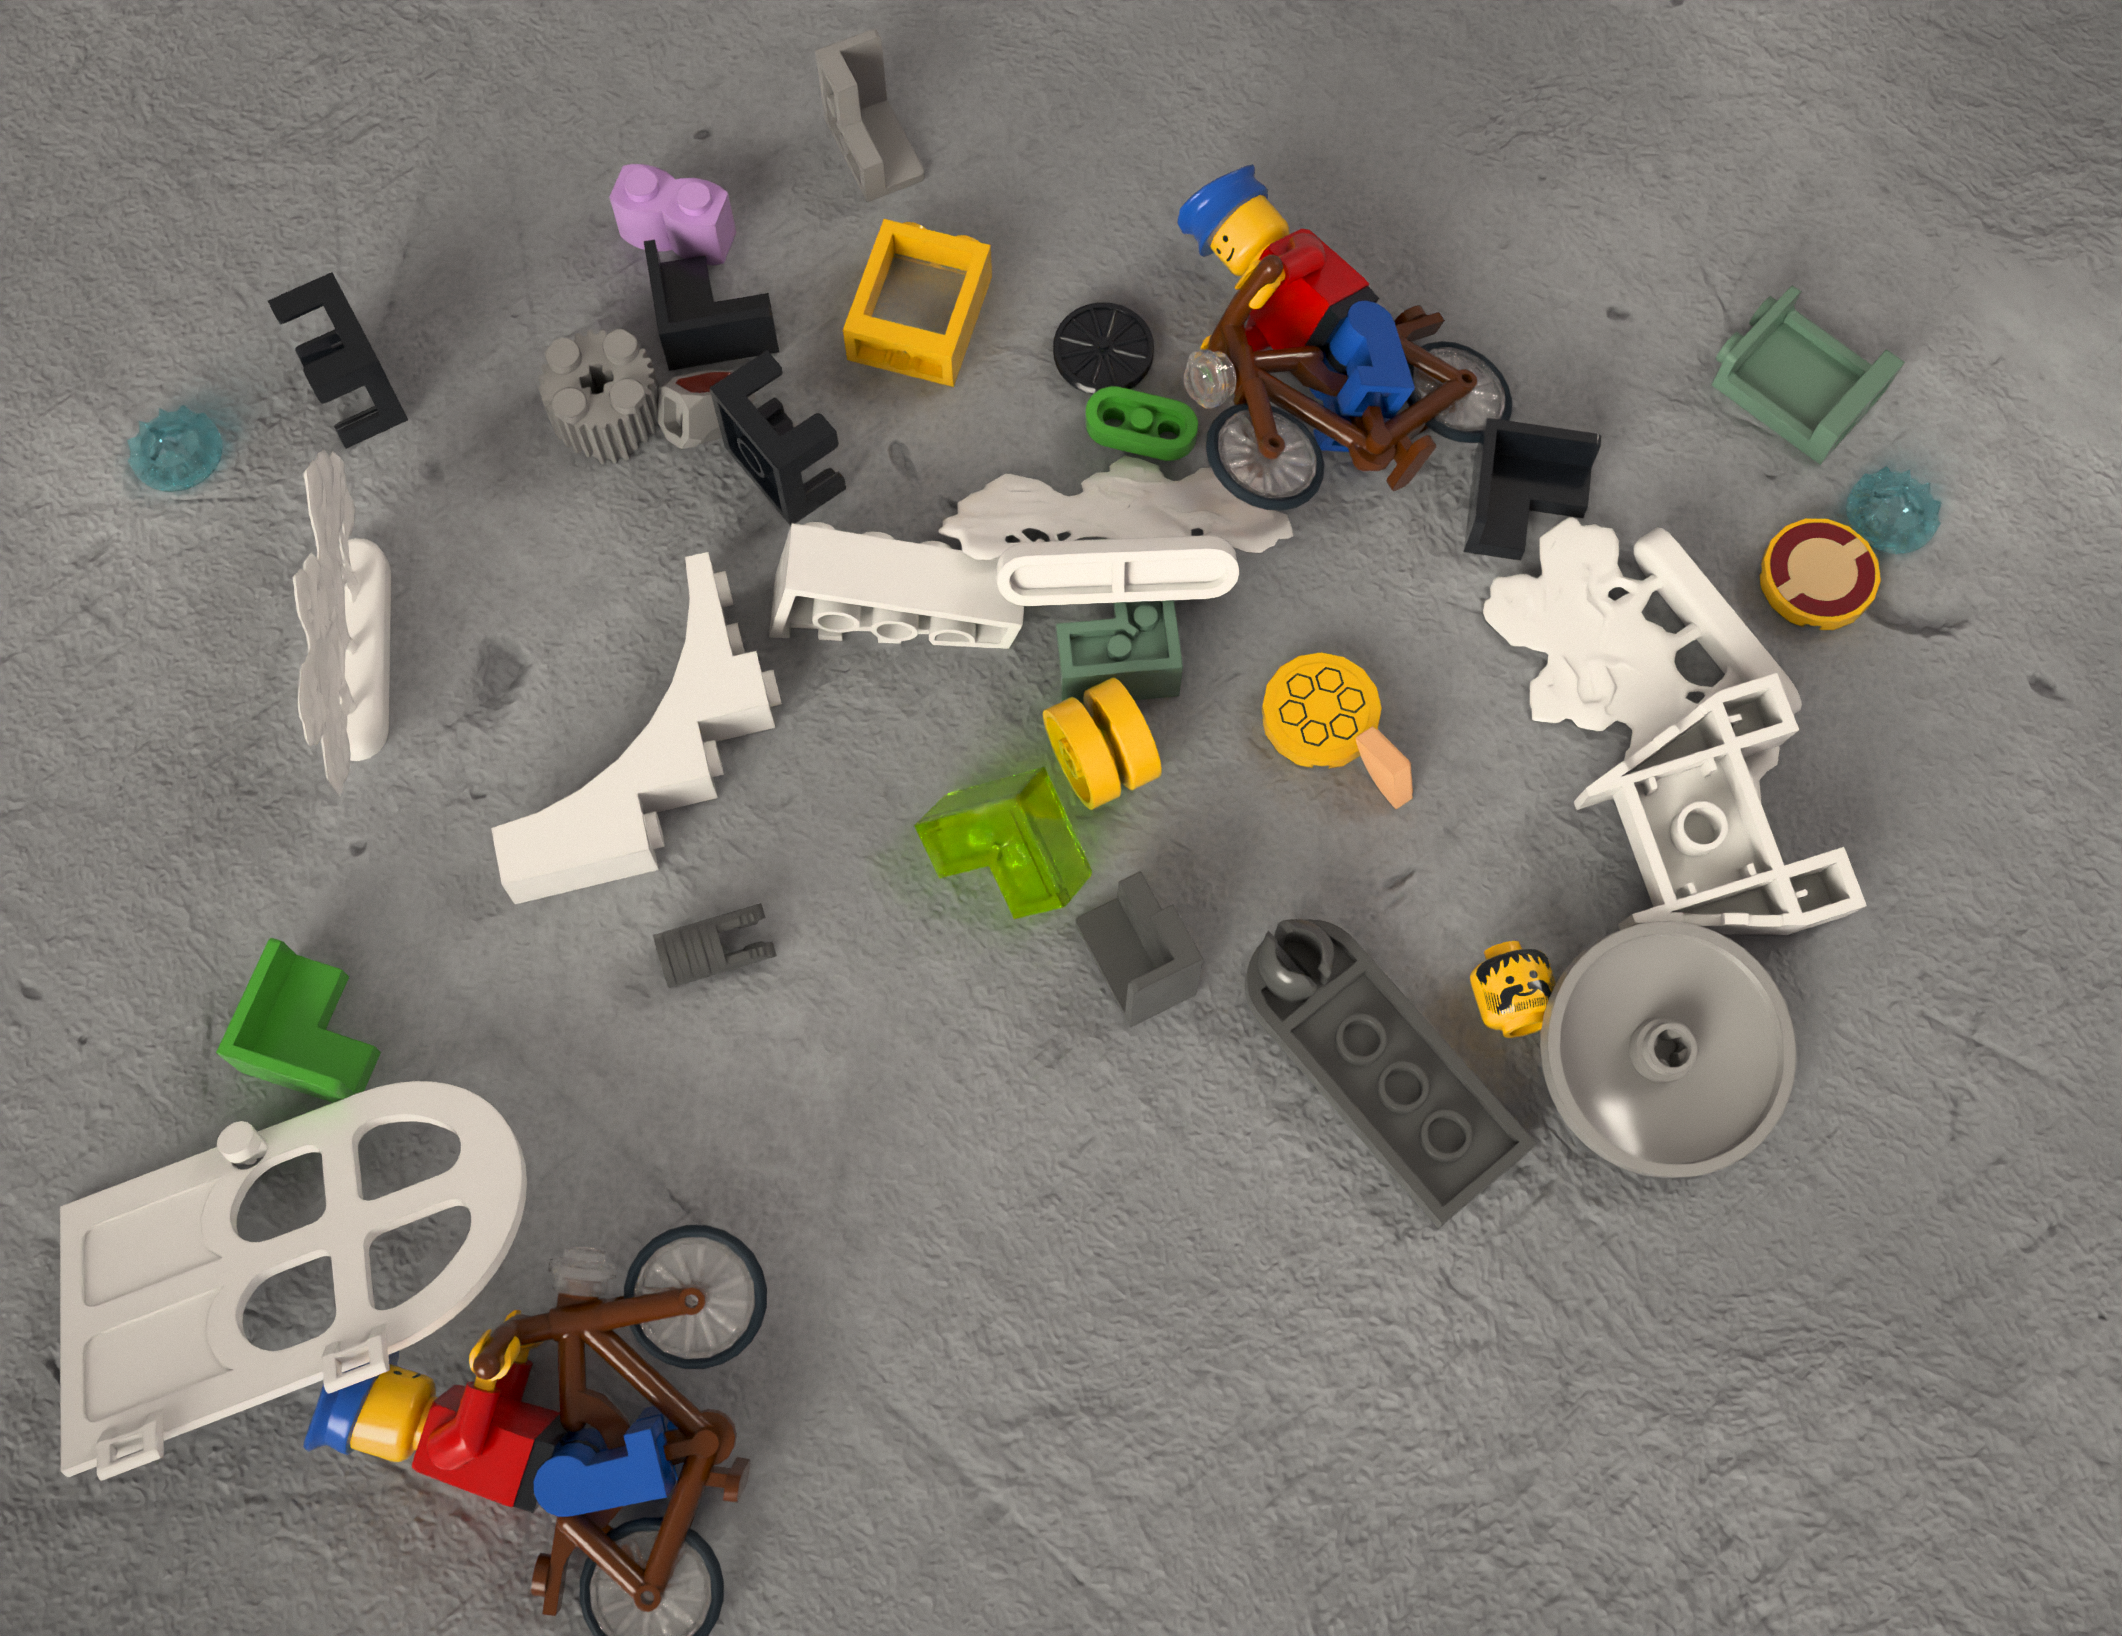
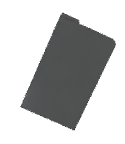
(1141, 951)

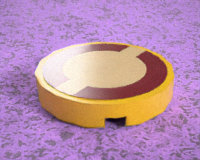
(1819, 574)

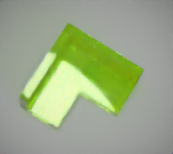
(1017, 832)

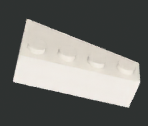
(890, 589)

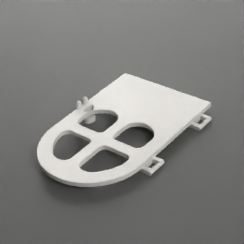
(164, 1278)

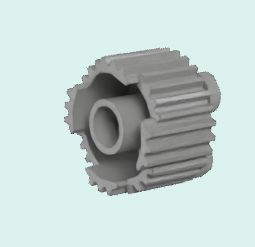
(600, 393)

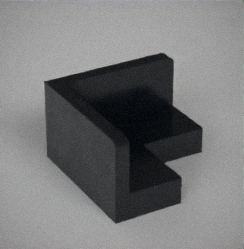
(697, 328)
(1523, 471)

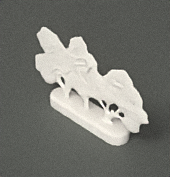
(1143, 528)
(346, 621)
(1605, 654)

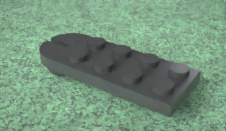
(1383, 1067)

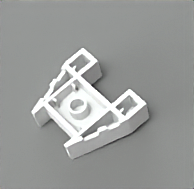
(1705, 830)

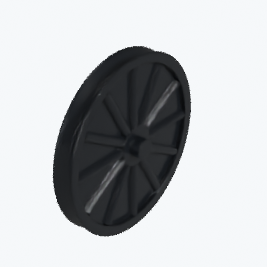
(1103, 347)

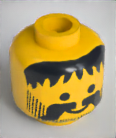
(1512, 988)

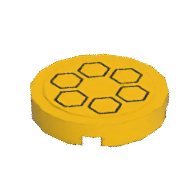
(1318, 709)

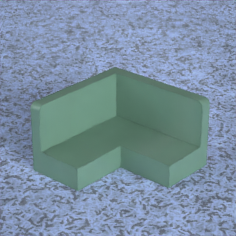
(1134, 647)

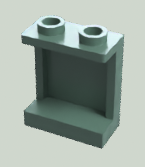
(1801, 377)

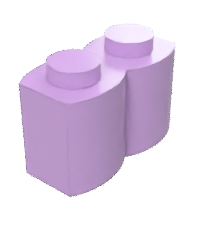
(680, 213)

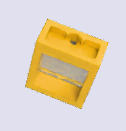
(918, 302)

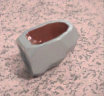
(688, 410)

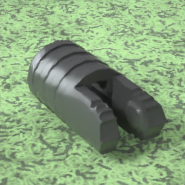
(697, 952)

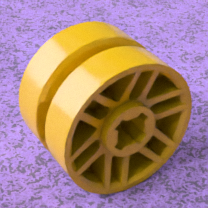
(1102, 743)

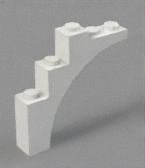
(613, 820)

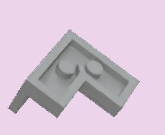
(862, 118)

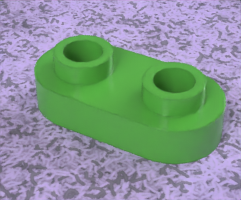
(1143, 421)

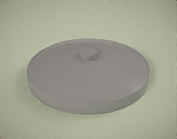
(1668, 1049)

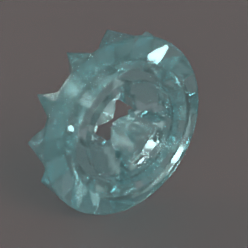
(168, 469)
(1870, 516)

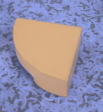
(1386, 766)

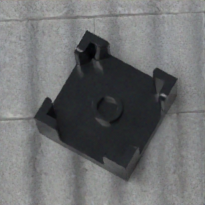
(341, 359)
(770, 446)

